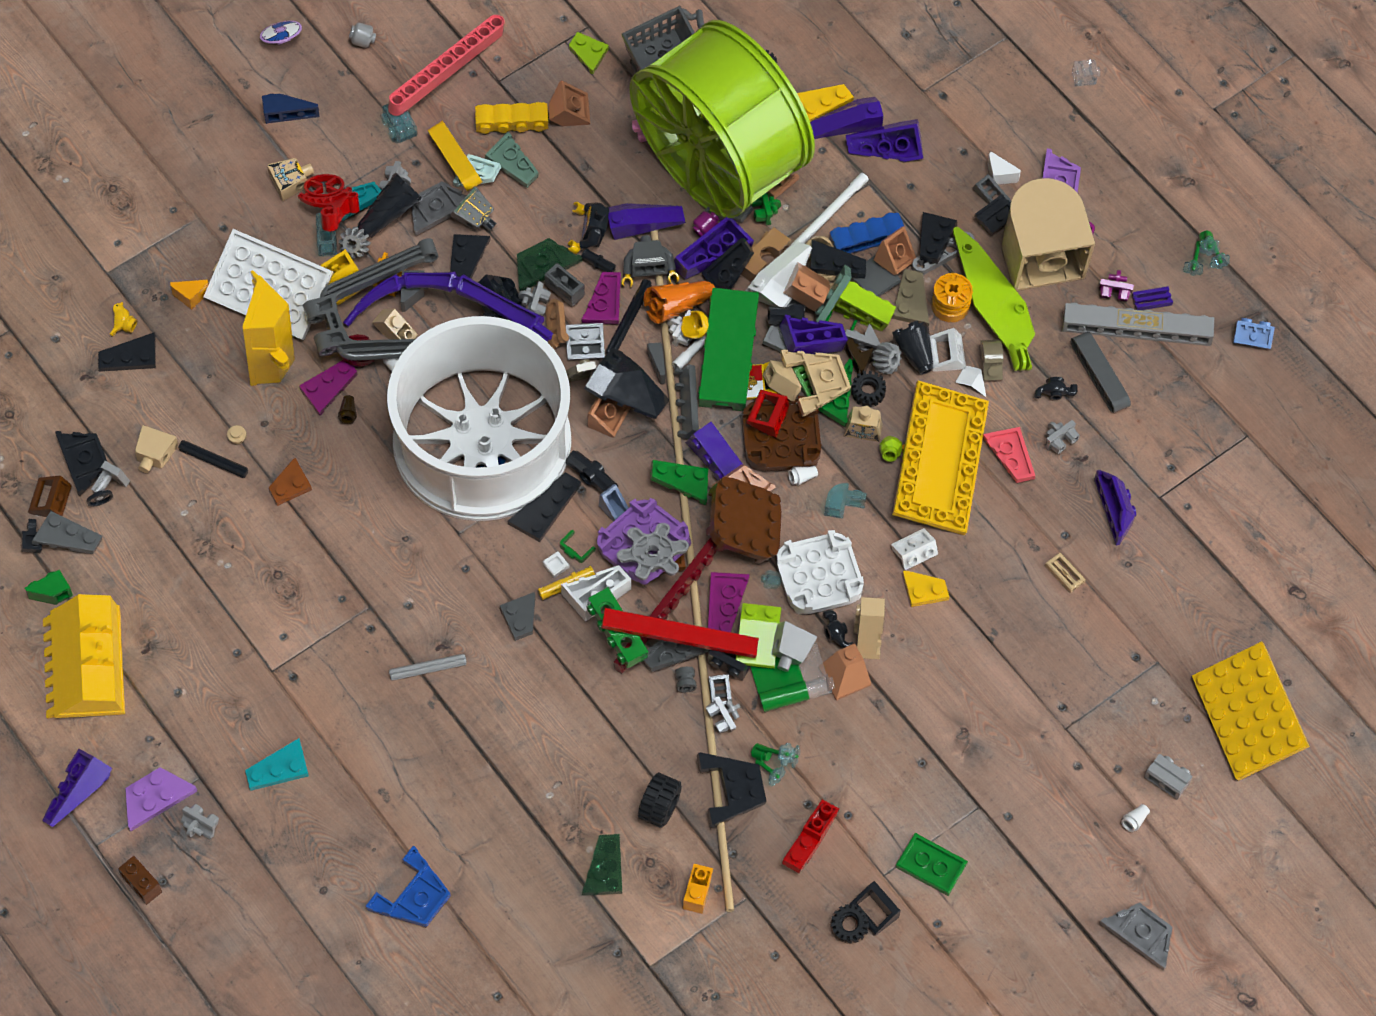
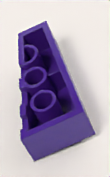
(709, 248)

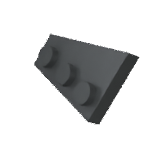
(64, 533)
(669, 653)

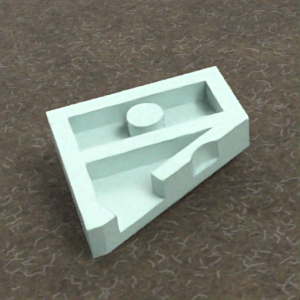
(485, 168)

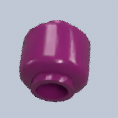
(704, 222)

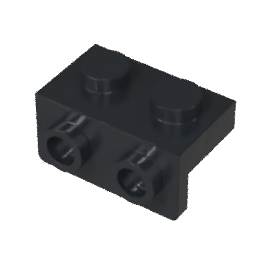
(728, 663)

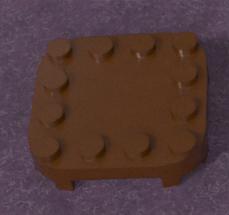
(795, 445)
(745, 519)

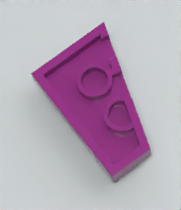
(605, 301)
(327, 385)

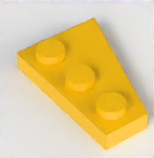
(825, 100)

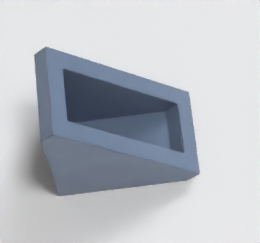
(612, 502)

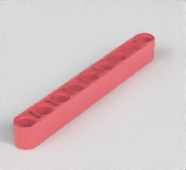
(446, 65)

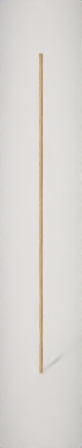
(696, 607)

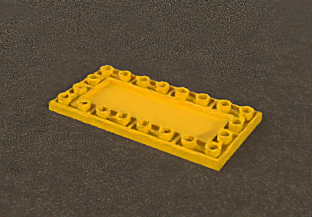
(940, 458)

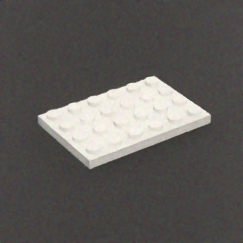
(286, 273)

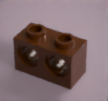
(140, 880)

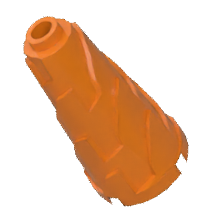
(671, 300)

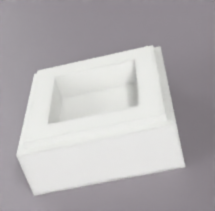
(555, 564)

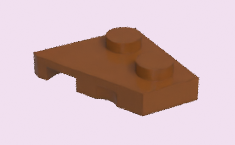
(289, 484)

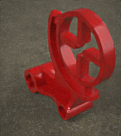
(334, 203)

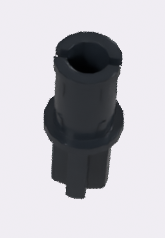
(598, 261)

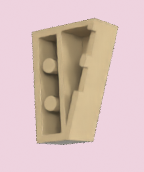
(869, 626)

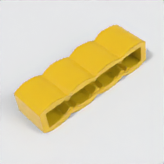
(509, 117)

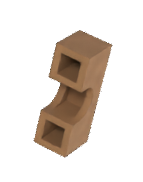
(771, 244)

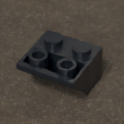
(502, 286)

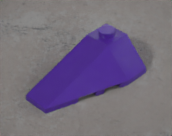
(636, 219)
(83, 778)

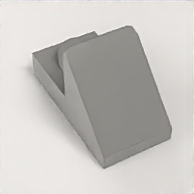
(865, 341)

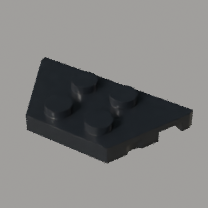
(83, 457)

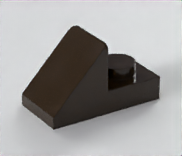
(860, 359)

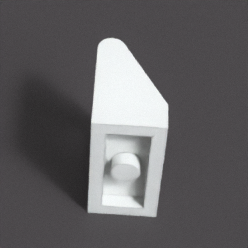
(956, 350)

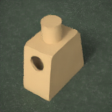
(154, 448)

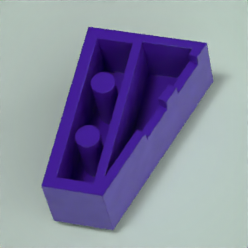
(812, 336)
(713, 451)

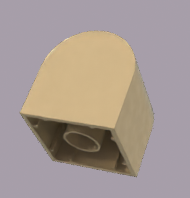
(1046, 235)

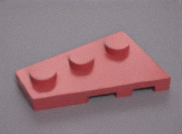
(1012, 453)

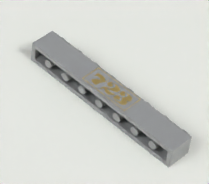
(1138, 324)

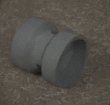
(685, 679)

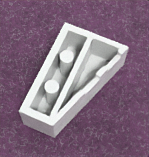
(579, 591)

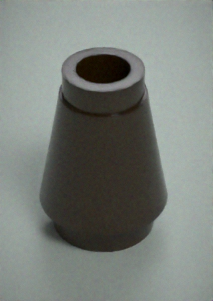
(347, 410)

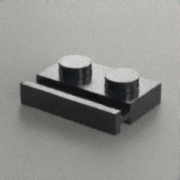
(994, 215)

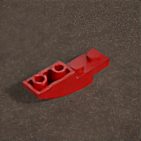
(811, 836)

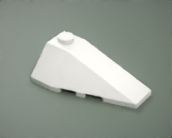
(774, 277)

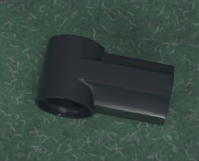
(776, 314)

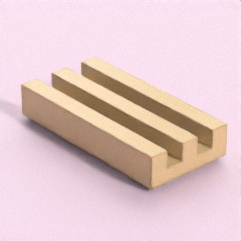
(1062, 579)

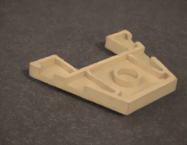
(825, 376)

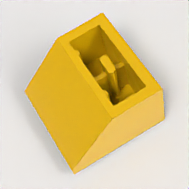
(342, 266)

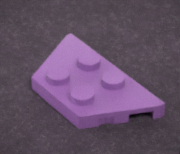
(1061, 170)
(154, 795)

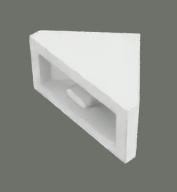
(1001, 170)

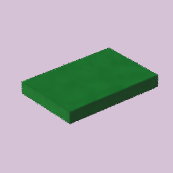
(931, 864)

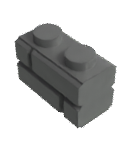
(564, 284)

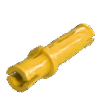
(555, 587)

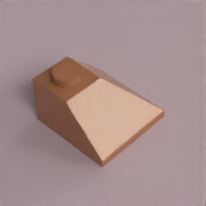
(569, 106)
(847, 671)

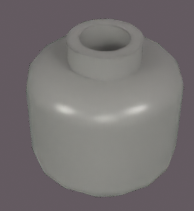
(362, 35)

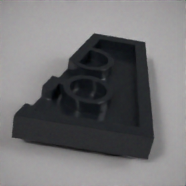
(935, 236)
(131, 355)

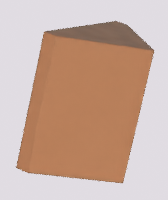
(895, 252)
(607, 416)

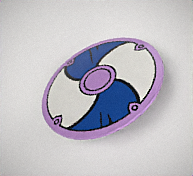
(281, 32)

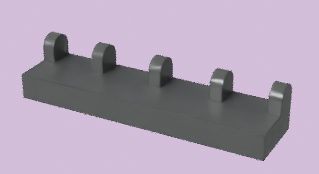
(688, 401)

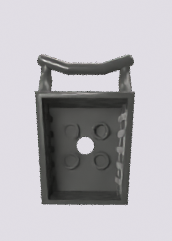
(650, 50)

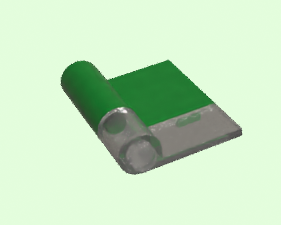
(799, 684)

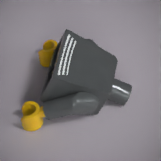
(648, 259)

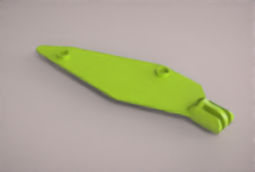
(996, 300)

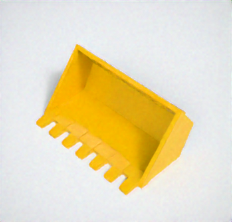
(85, 658)

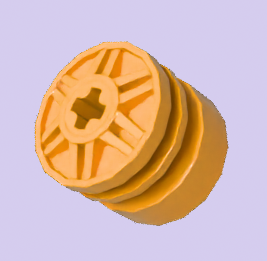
(952, 297)

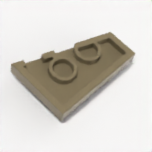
(911, 298)
(581, 371)

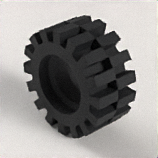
(870, 379)
(844, 912)

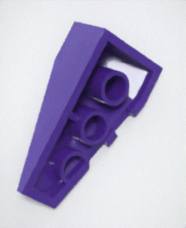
(850, 118)
(891, 141)

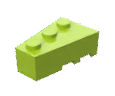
(864, 306)

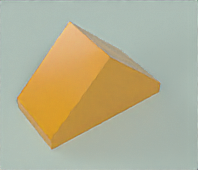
(189, 291)

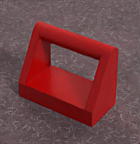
(773, 426)

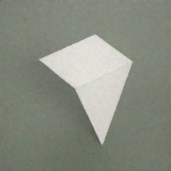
(972, 377)

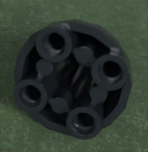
(916, 345)

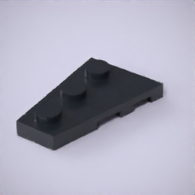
(467, 253)
(830, 261)
(729, 266)

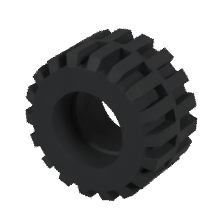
(659, 800)

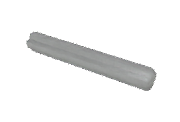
(427, 667)

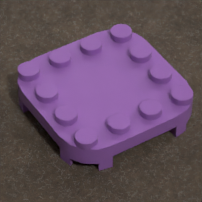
(645, 516)

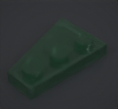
(605, 869)

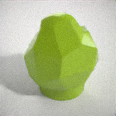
(890, 448)

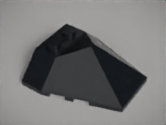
(626, 383)

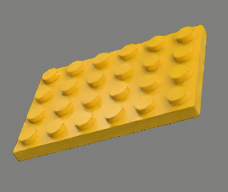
(1250, 711)

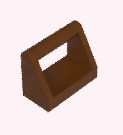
(56, 499)

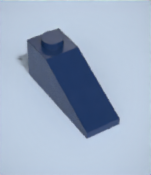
(287, 108)

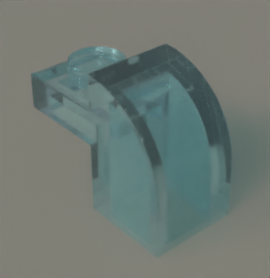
(840, 497)

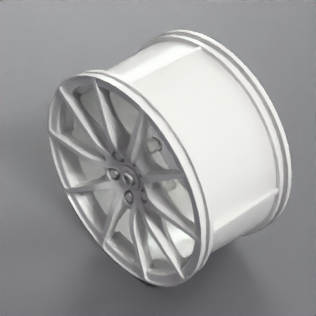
(479, 431)

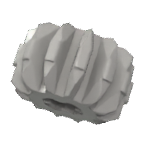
(357, 235)
(886, 358)

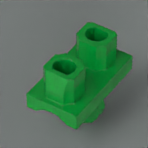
(767, 207)

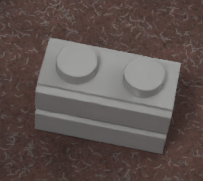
(1168, 776)

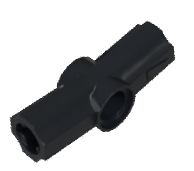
(590, 471)

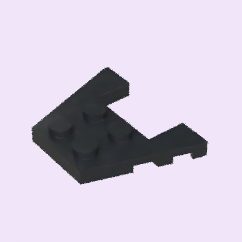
(741, 786)

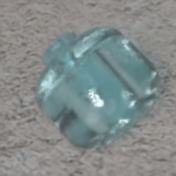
(771, 579)

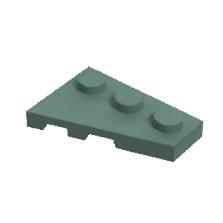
(512, 160)
(834, 293)

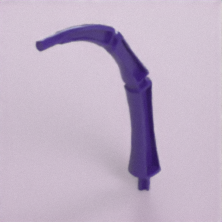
(463, 287)

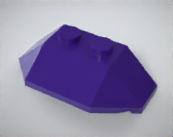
(1116, 504)

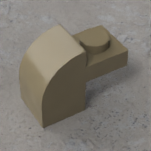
(992, 359)

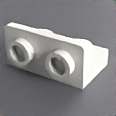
(915, 548)

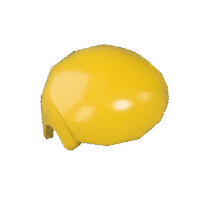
(694, 325)

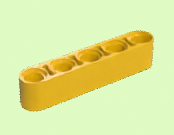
(455, 156)

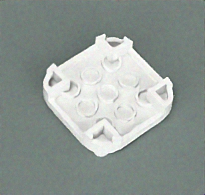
(819, 573)

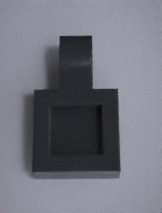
(27, 537)

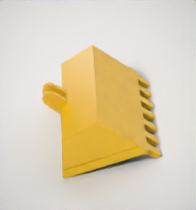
(267, 334)

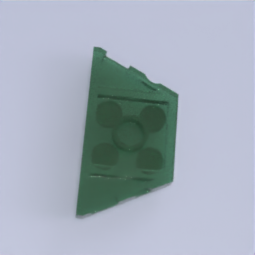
(539, 259)

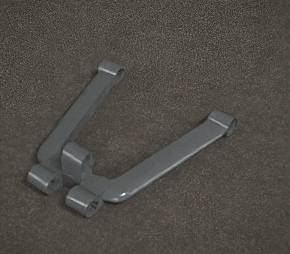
(325, 307)

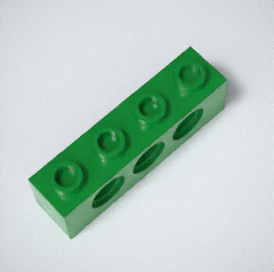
(628, 656)

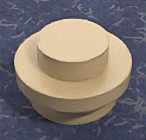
(236, 434)

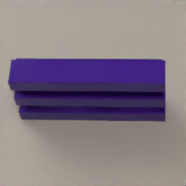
(1150, 296)

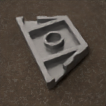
(435, 206)
(1142, 932)

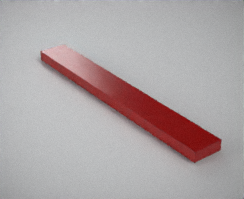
(680, 633)

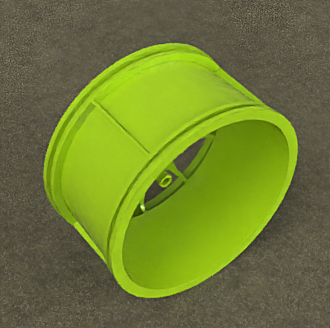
(722, 118)

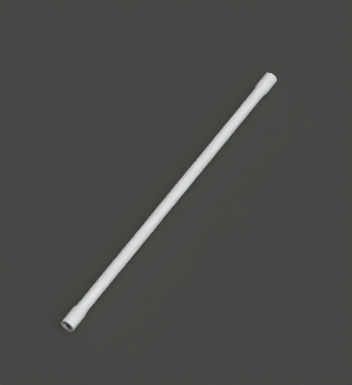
(854, 186)

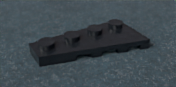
(541, 513)

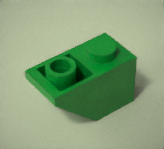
(50, 589)

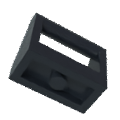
(883, 901)

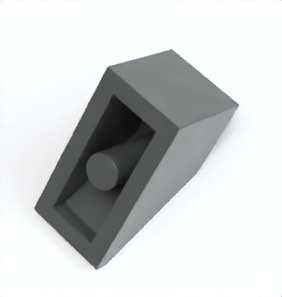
(411, 296)

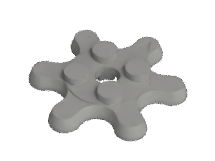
(654, 541)

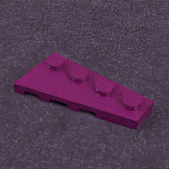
(725, 599)

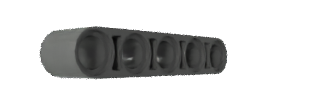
(1100, 372)

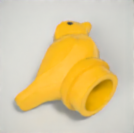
(122, 319)

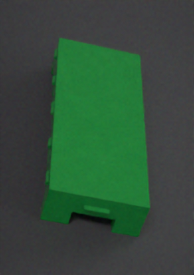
(728, 348)

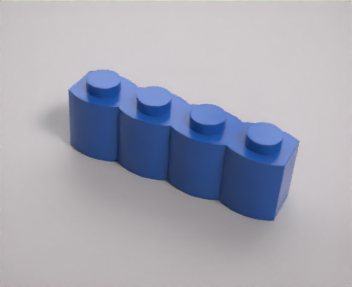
(866, 234)

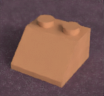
(807, 287)

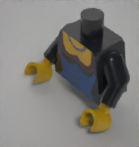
(594, 225)

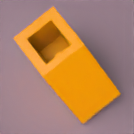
(697, 888)

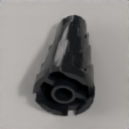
(389, 205)

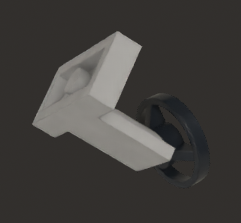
(109, 472)

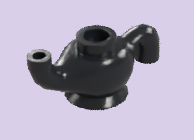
(1056, 389)
(835, 630)

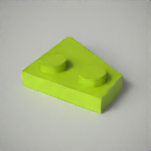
(588, 50)

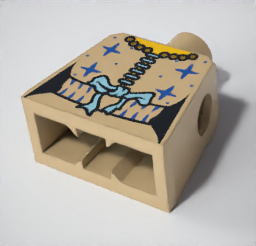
(289, 177)
(864, 424)

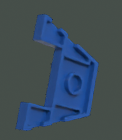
(419, 900)

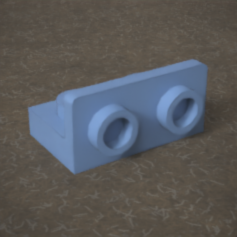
(1254, 334)

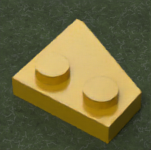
(924, 589)

